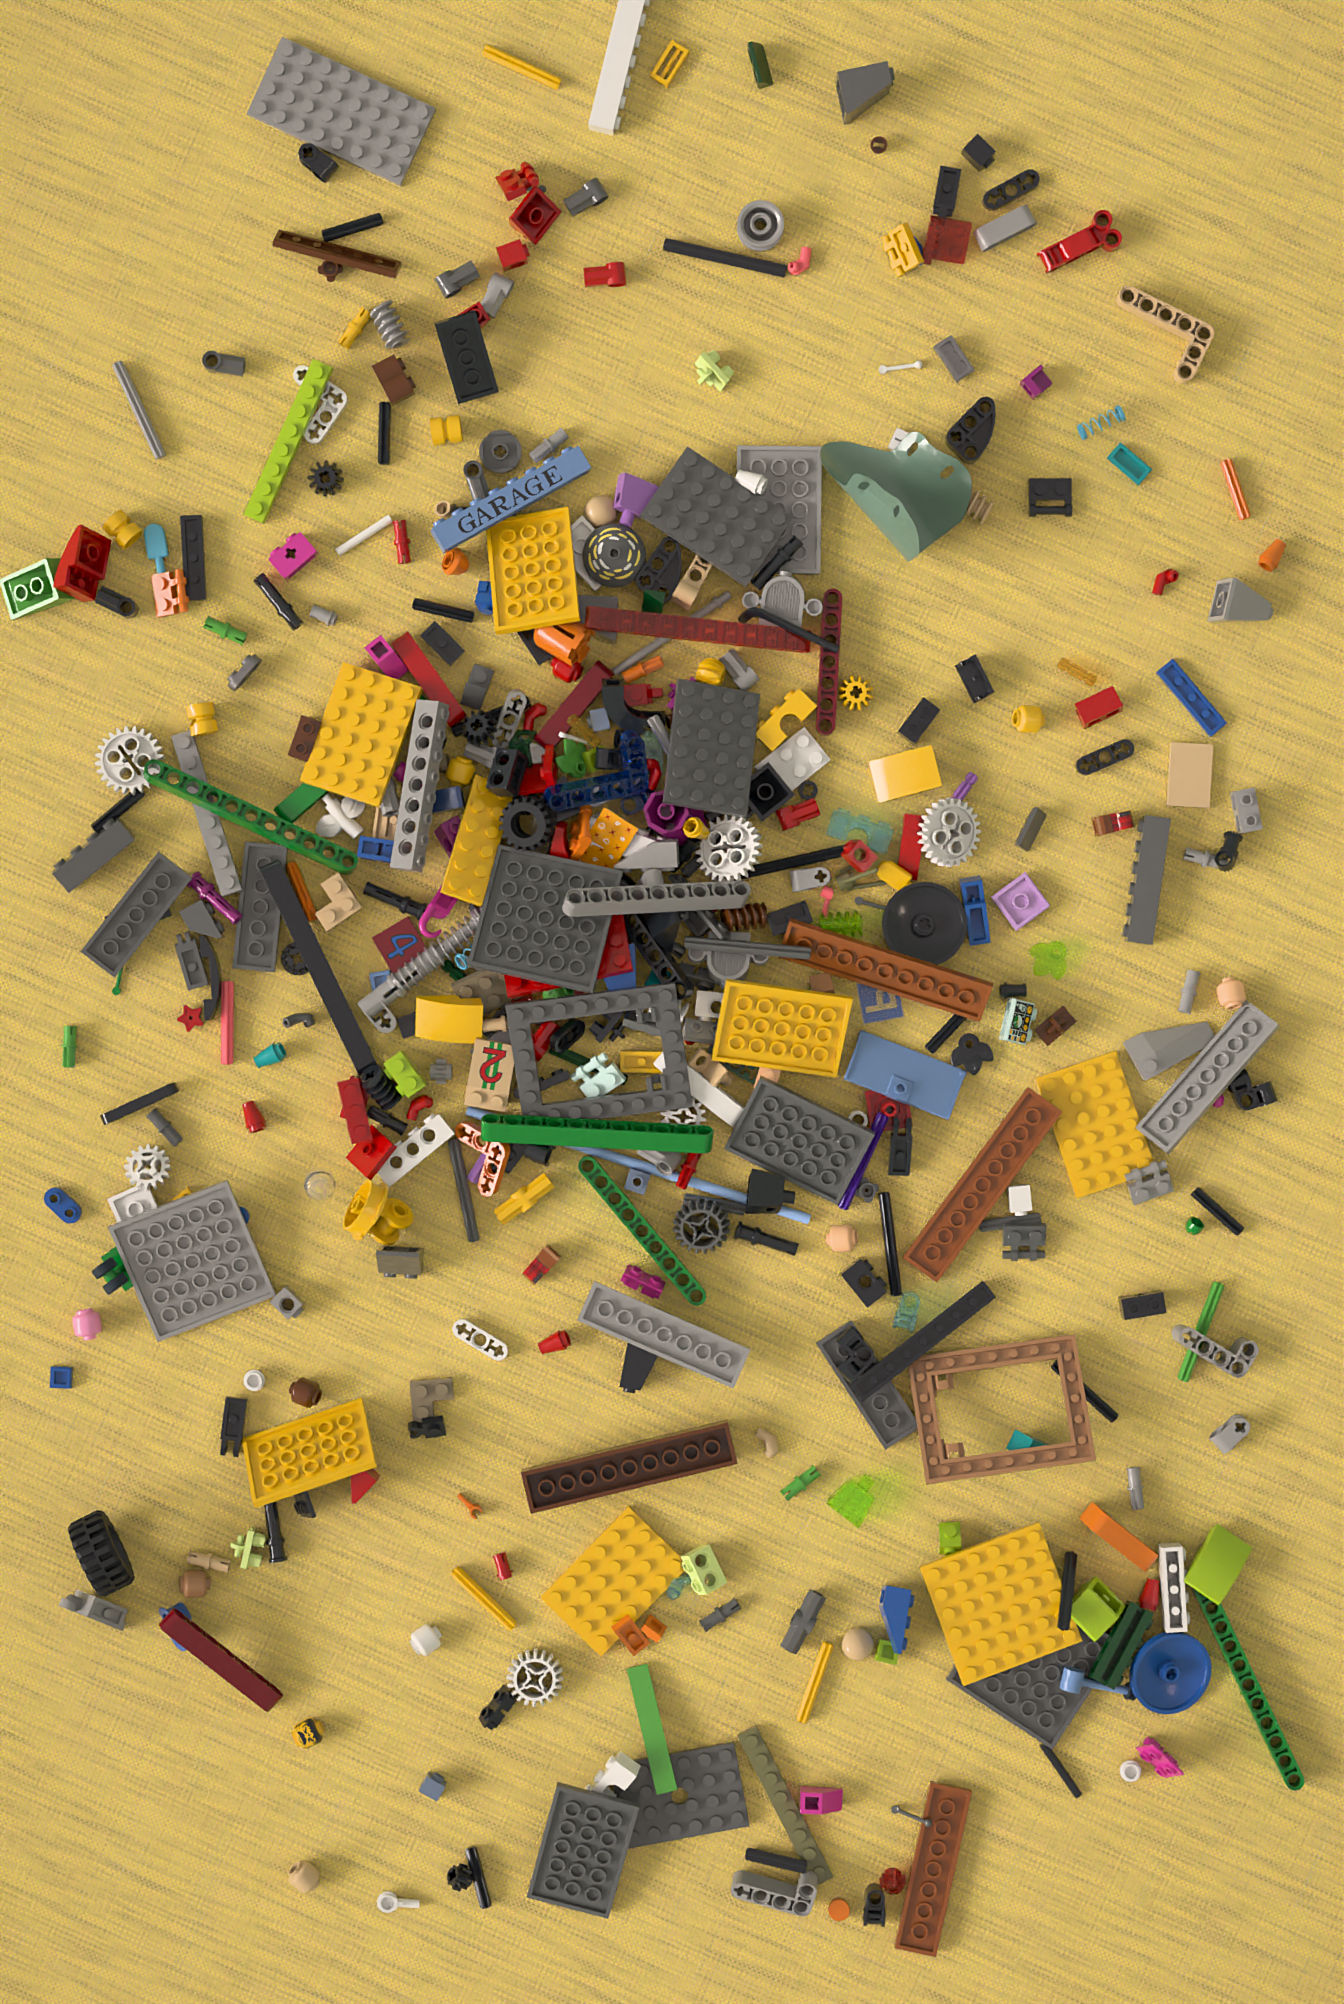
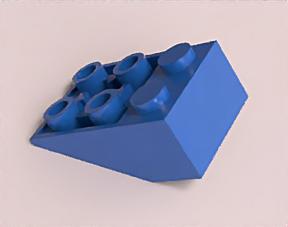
(894, 1611)

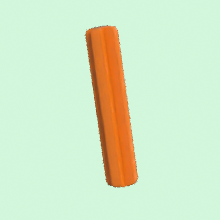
(1235, 489)
(301, 891)

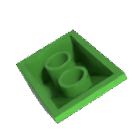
(32, 589)

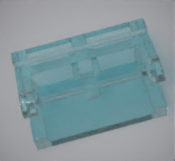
(653, 748)

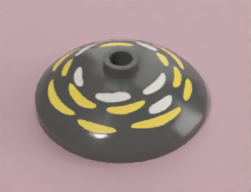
(618, 570)

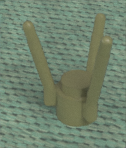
(846, 880)

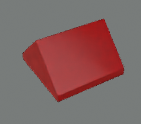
(534, 215)
(362, 1483)

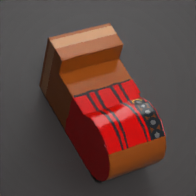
(1112, 823)
(541, 1264)

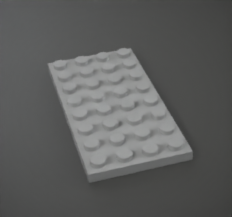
(341, 111)

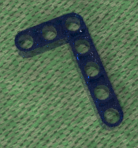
(605, 782)

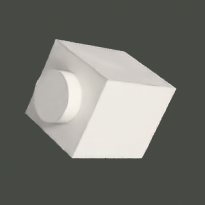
(1019, 1199)

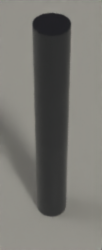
(1061, 1770)

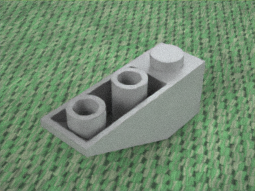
(658, 854)

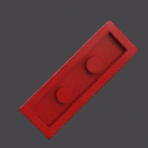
(354, 1110)

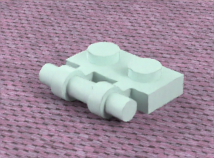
(601, 1082)

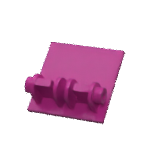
(1164, 1764)

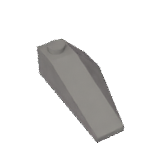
(1163, 1048)

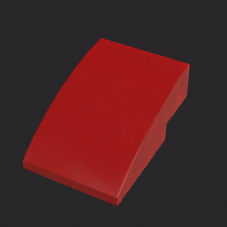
(83, 564)

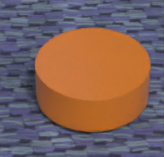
(838, 1909)

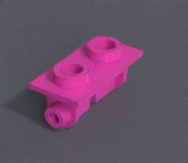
(636, 1276)

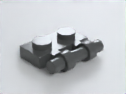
(1024, 1235)

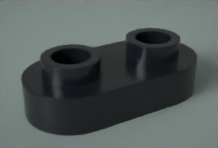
(567, 1035)

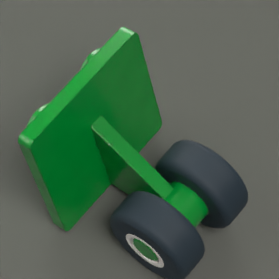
(113, 1272)

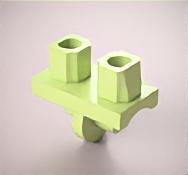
(711, 372)
(249, 1558)

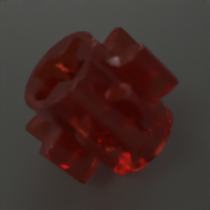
(892, 1881)

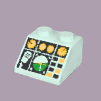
(1017, 1021)

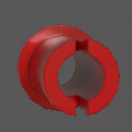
(502, 1566)

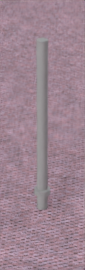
(716, 603)

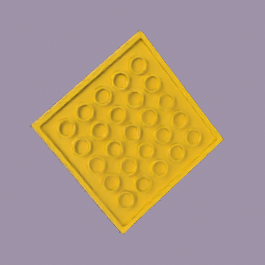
(998, 1603)

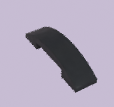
(211, 1005)

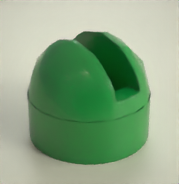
(1194, 1225)

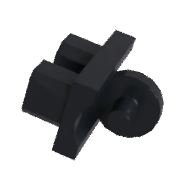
(601, 1031)

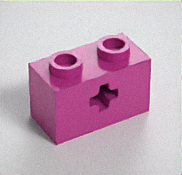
(303, 551)

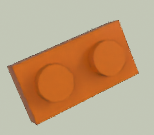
(630, 1635)

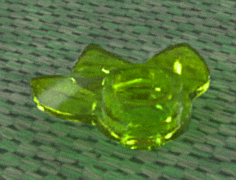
(1047, 961)

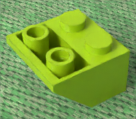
(1095, 1608)

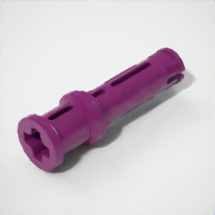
(207, 892)

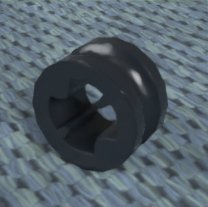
(801, 788)

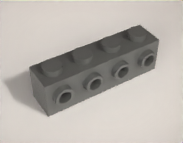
(93, 854)

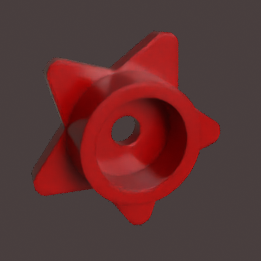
(195, 1013)

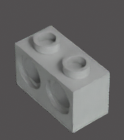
(1246, 810)

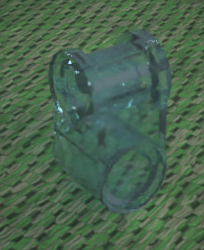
(906, 1313)

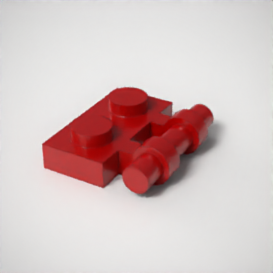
(515, 183)

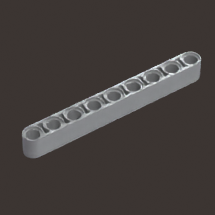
(656, 898)

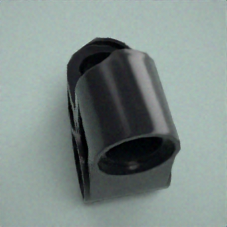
(612, 758)
(1259, 1095)
(853, 1343)

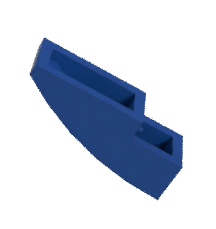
(975, 910)

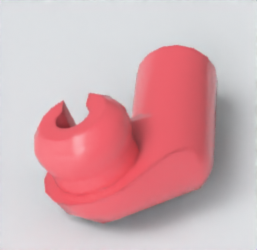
(801, 264)

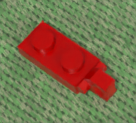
(641, 694)

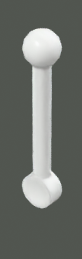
(883, 369)
(565, 735)

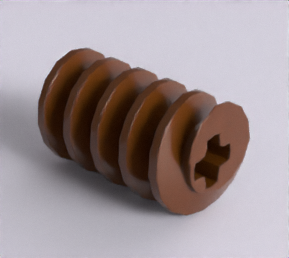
(744, 916)

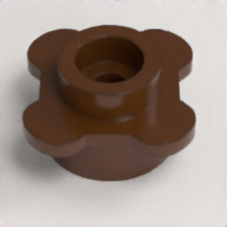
(330, 275)

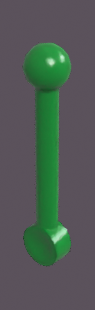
(116, 990)

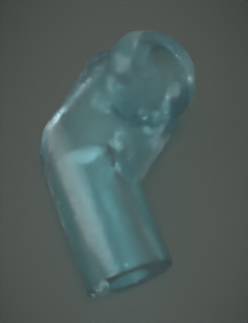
(677, 1585)

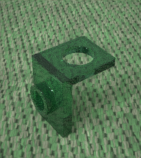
(523, 745)

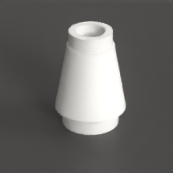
(752, 481)

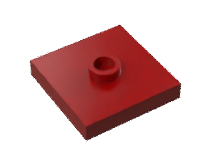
(371, 1154)

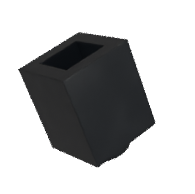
(979, 153)

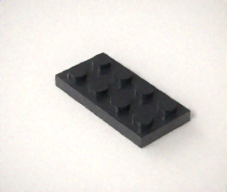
(466, 357)

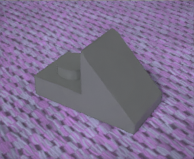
(477, 687)

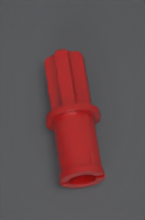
(688, 1169)

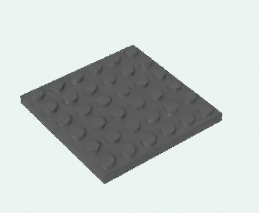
(524, 924)
(1031, 1691)

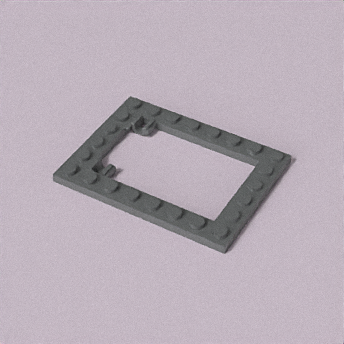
(664, 1011)

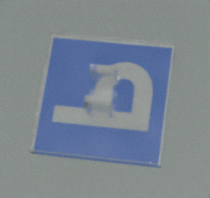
(878, 1005)

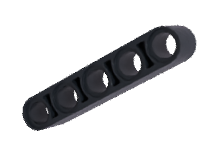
(666, 959)

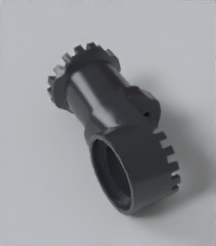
(1228, 850)

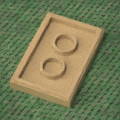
(1189, 775)

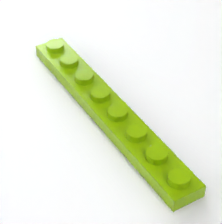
(288, 441)

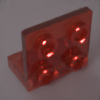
(946, 240)

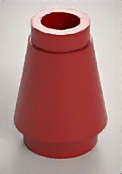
(253, 1118)
(556, 1342)
(1150, 1595)

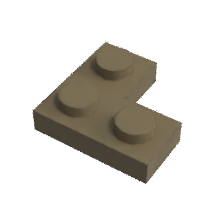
(425, 1392)

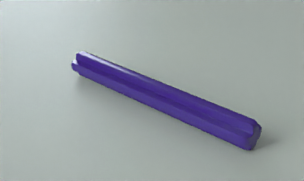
(877, 1126)

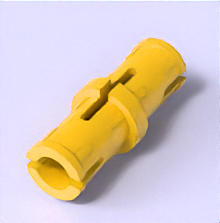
(354, 328)

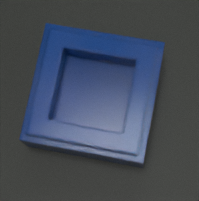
(61, 1377)

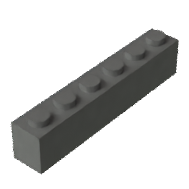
(1147, 879)

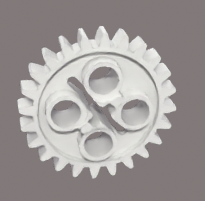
(114, 771)
(949, 832)
(729, 867)

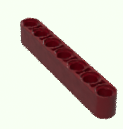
(824, 672)
(220, 1660)

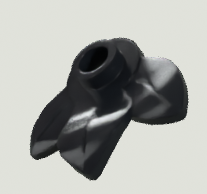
(973, 1056)

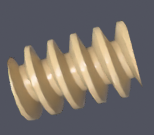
(979, 507)

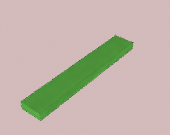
(652, 1729)

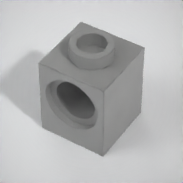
(278, 1303)

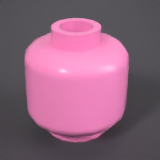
(87, 1323)

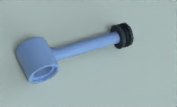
(1074, 1680)

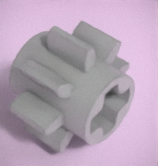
(441, 1071)

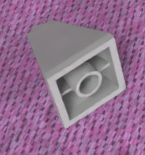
(1238, 603)

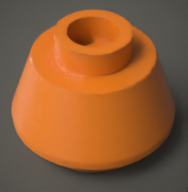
(455, 562)

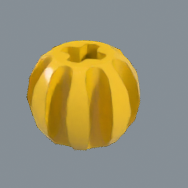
(711, 672)

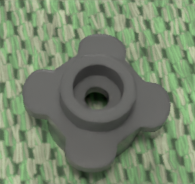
(872, 1189)

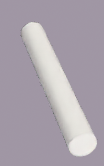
(364, 535)

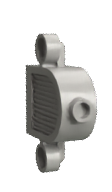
(783, 598)
(727, 964)
(95, 1609)

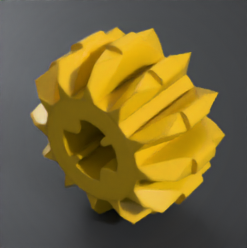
(861, 698)

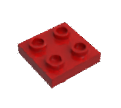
(880, 1103)

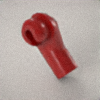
(1163, 579)

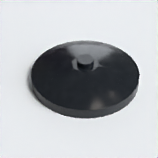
(925, 922)

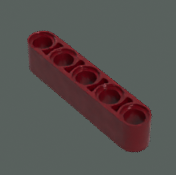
(575, 703)

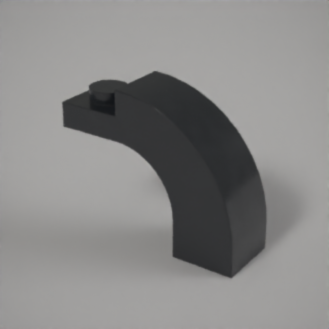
(621, 712)

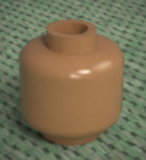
(194, 1584)

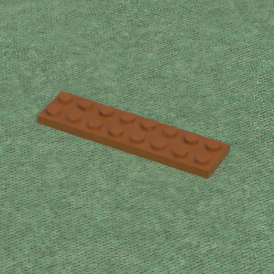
(933, 1869)

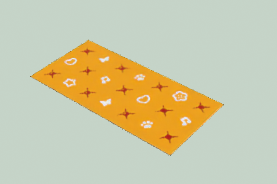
(611, 834)

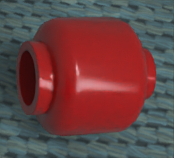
(566, 672)

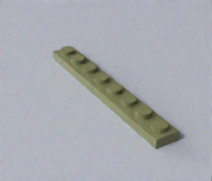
(784, 1803)

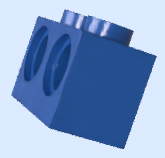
(375, 849)

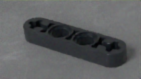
(139, 1103)

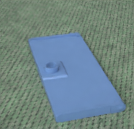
(904, 1075)

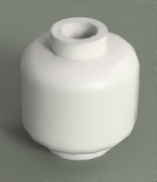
(425, 1640)

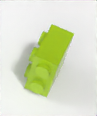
(405, 1074)

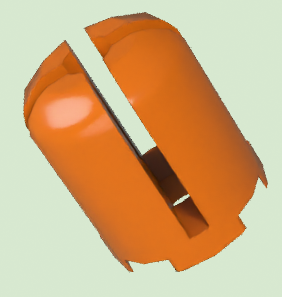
(565, 641)

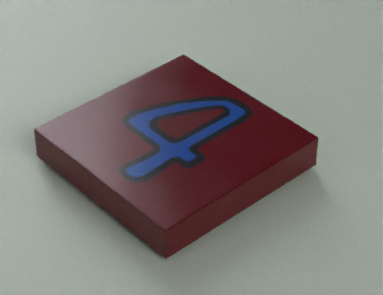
(399, 943)

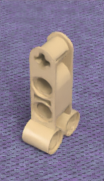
(688, 589)

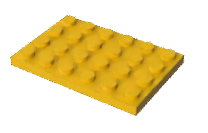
(533, 571)
(361, 734)
(781, 1028)
(1096, 1123)
(308, 1452)
(614, 1578)

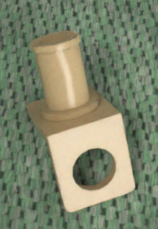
(710, 1069)

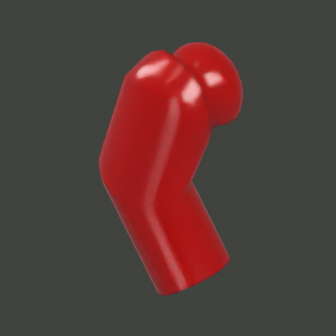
(532, 713)
(655, 773)
(418, 1104)

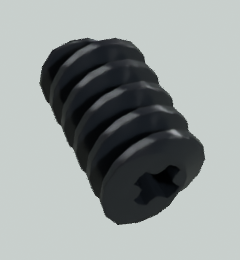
(380, 1087)

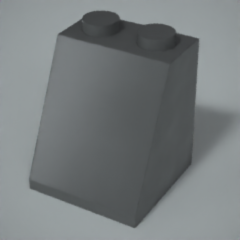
(862, 88)
(598, 601)

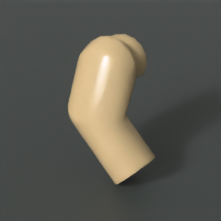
(770, 1442)

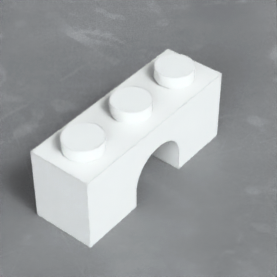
(619, 1771)

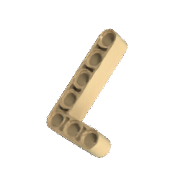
(1172, 326)

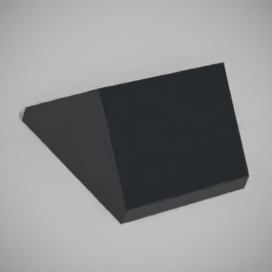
(767, 792)
(663, 927)

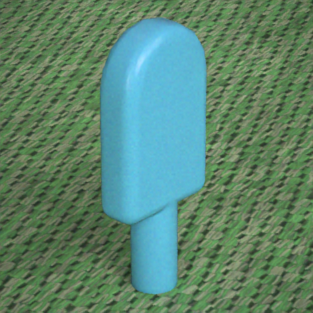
(156, 545)

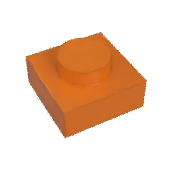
(653, 1628)

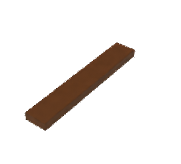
(337, 253)

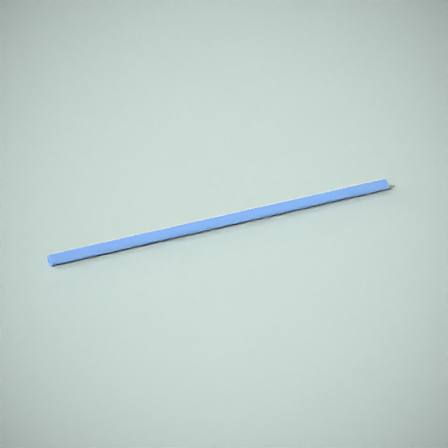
(651, 1169)

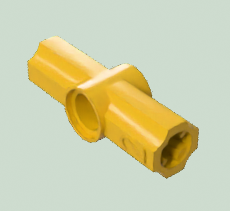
(523, 1198)

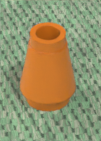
(1271, 556)

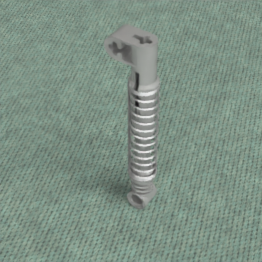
(422, 965)

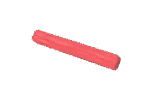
(227, 1022)

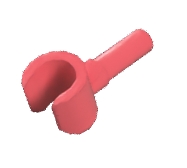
(826, 893)

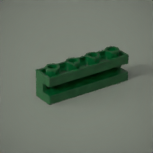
(1120, 1645)

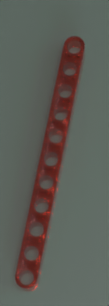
(694, 629)

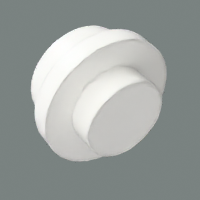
(254, 1380)
(1130, 1770)

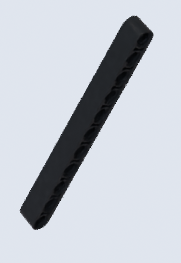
(317, 966)

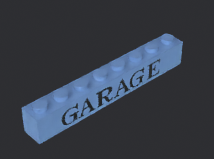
(510, 499)

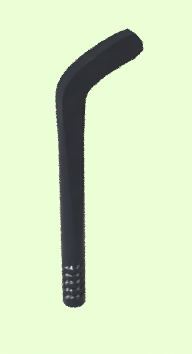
(758, 612)

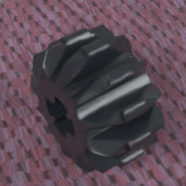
(318, 482)
(483, 732)

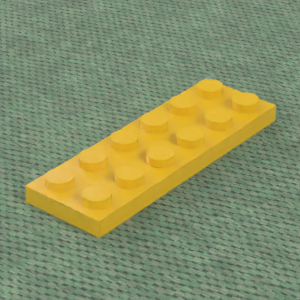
(475, 844)

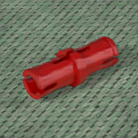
(401, 542)

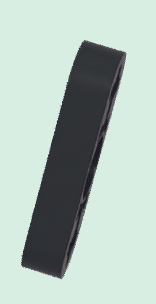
(1013, 181)
(1121, 756)

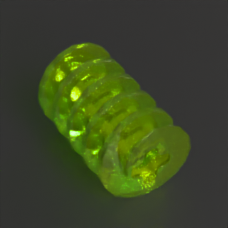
(842, 924)

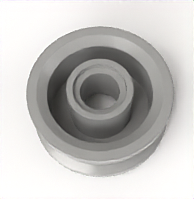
(760, 239)

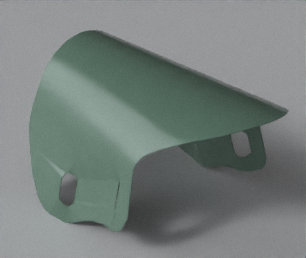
(902, 491)

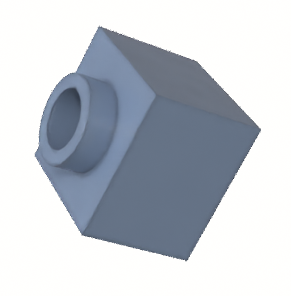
(598, 720)
(633, 1173)
(433, 1785)

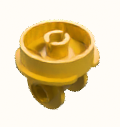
(376, 1214)

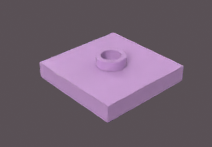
(1020, 901)

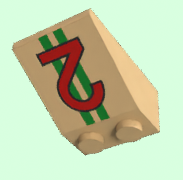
(490, 1075)

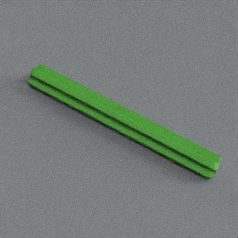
(1202, 1327)

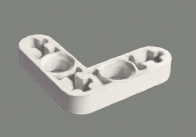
(328, 405)

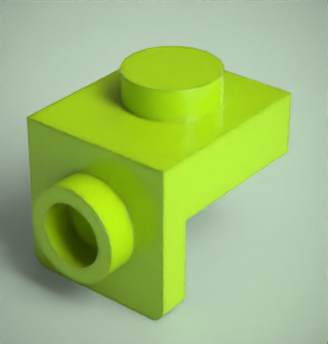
(949, 1538)

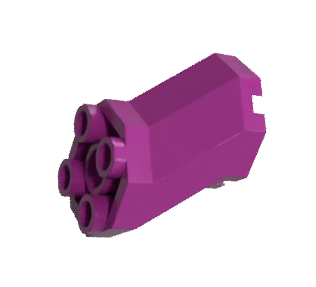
(669, 819)

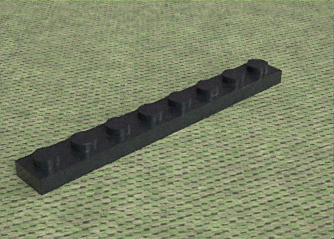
(922, 1341)

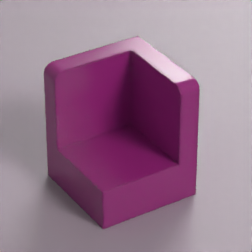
(1036, 382)

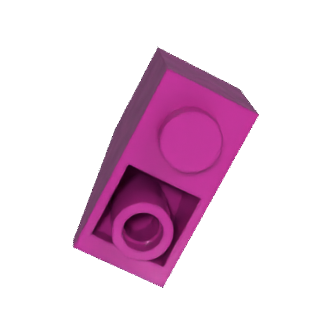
(386, 658)
(820, 1800)

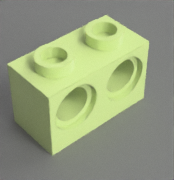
(708, 1566)

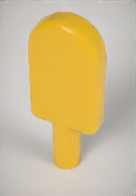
(894, 875)

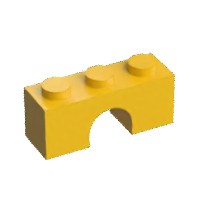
(796, 705)

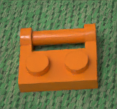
(580, 833)

